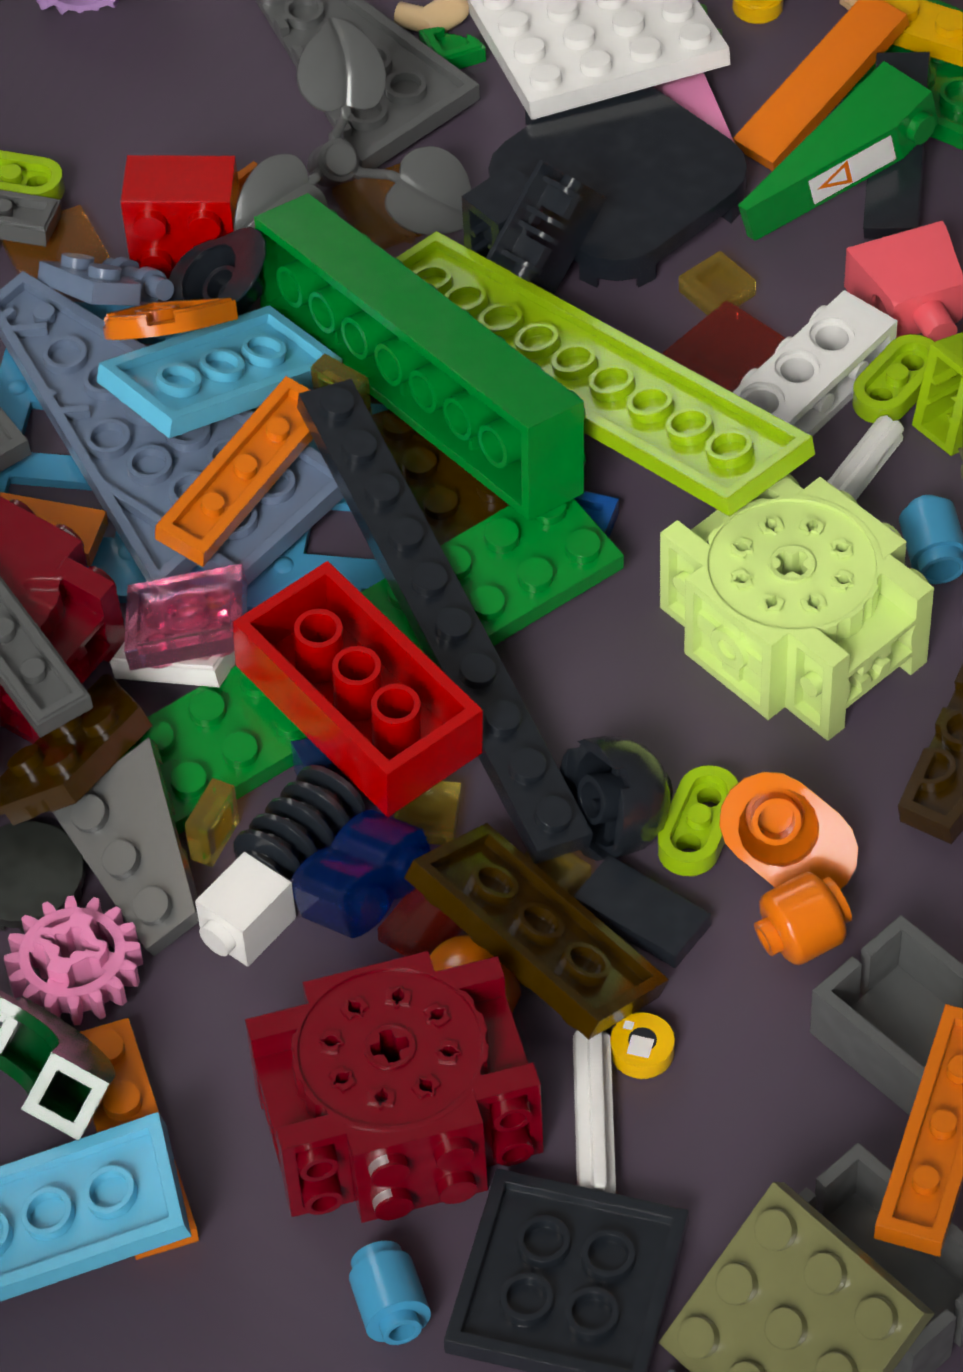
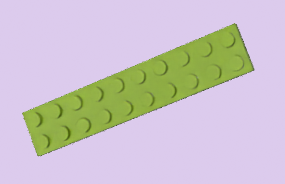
(631, 393)

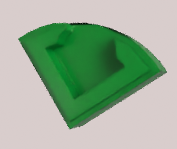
(454, 48)

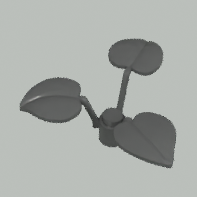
(347, 72)

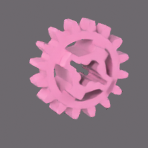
(74, 959)

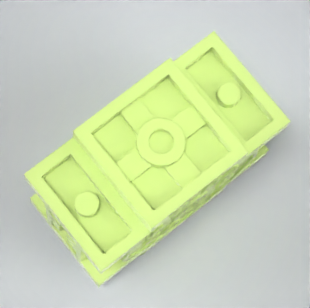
(797, 601)

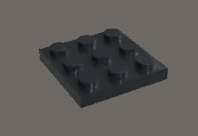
(566, 1278)

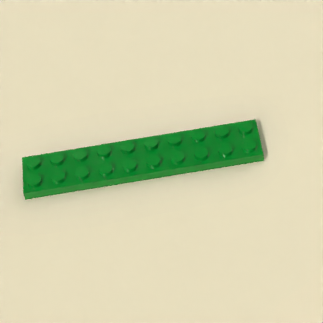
(511, 577)

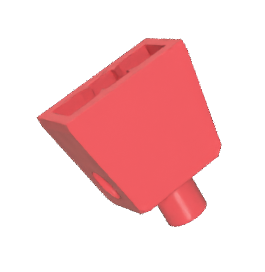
(910, 279)

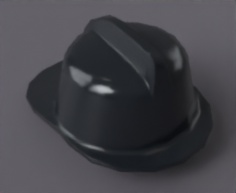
(222, 269)

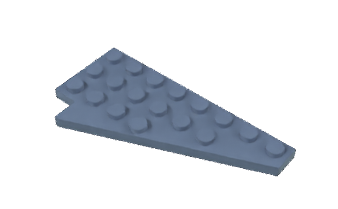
(130, 462)

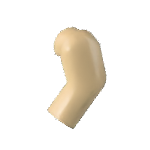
(435, 14)

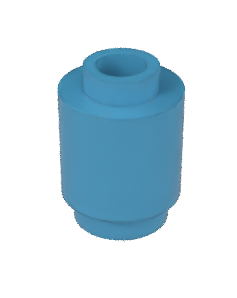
(933, 538)
(388, 1293)

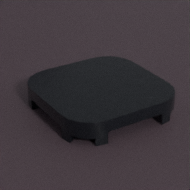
(654, 164)

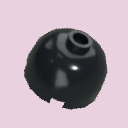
(619, 793)

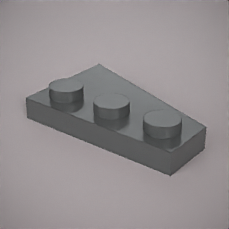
(134, 847)

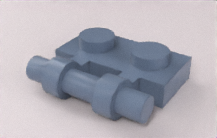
(109, 283)

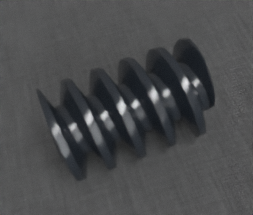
(300, 820)

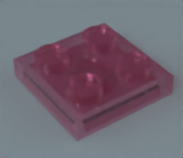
(183, 617)

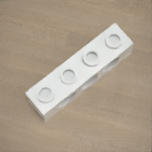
(817, 367)

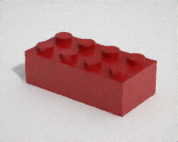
(358, 688)

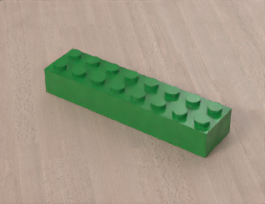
(426, 357)

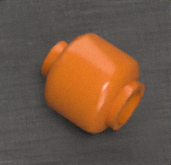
(803, 918)

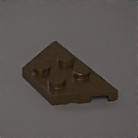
(72, 757)

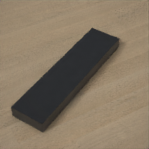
(896, 192)

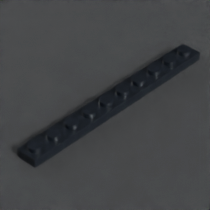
(444, 619)

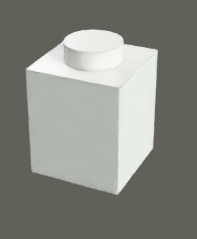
(245, 909)

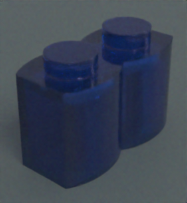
(360, 874)

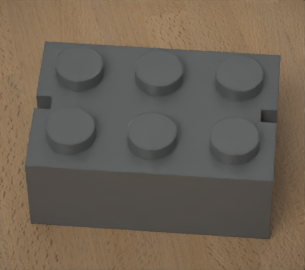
(895, 1021)
(851, 1199)

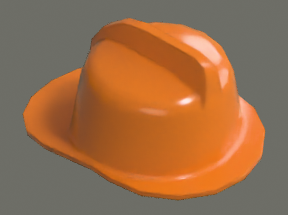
(787, 830)

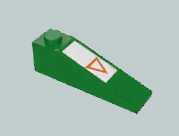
(856, 141)

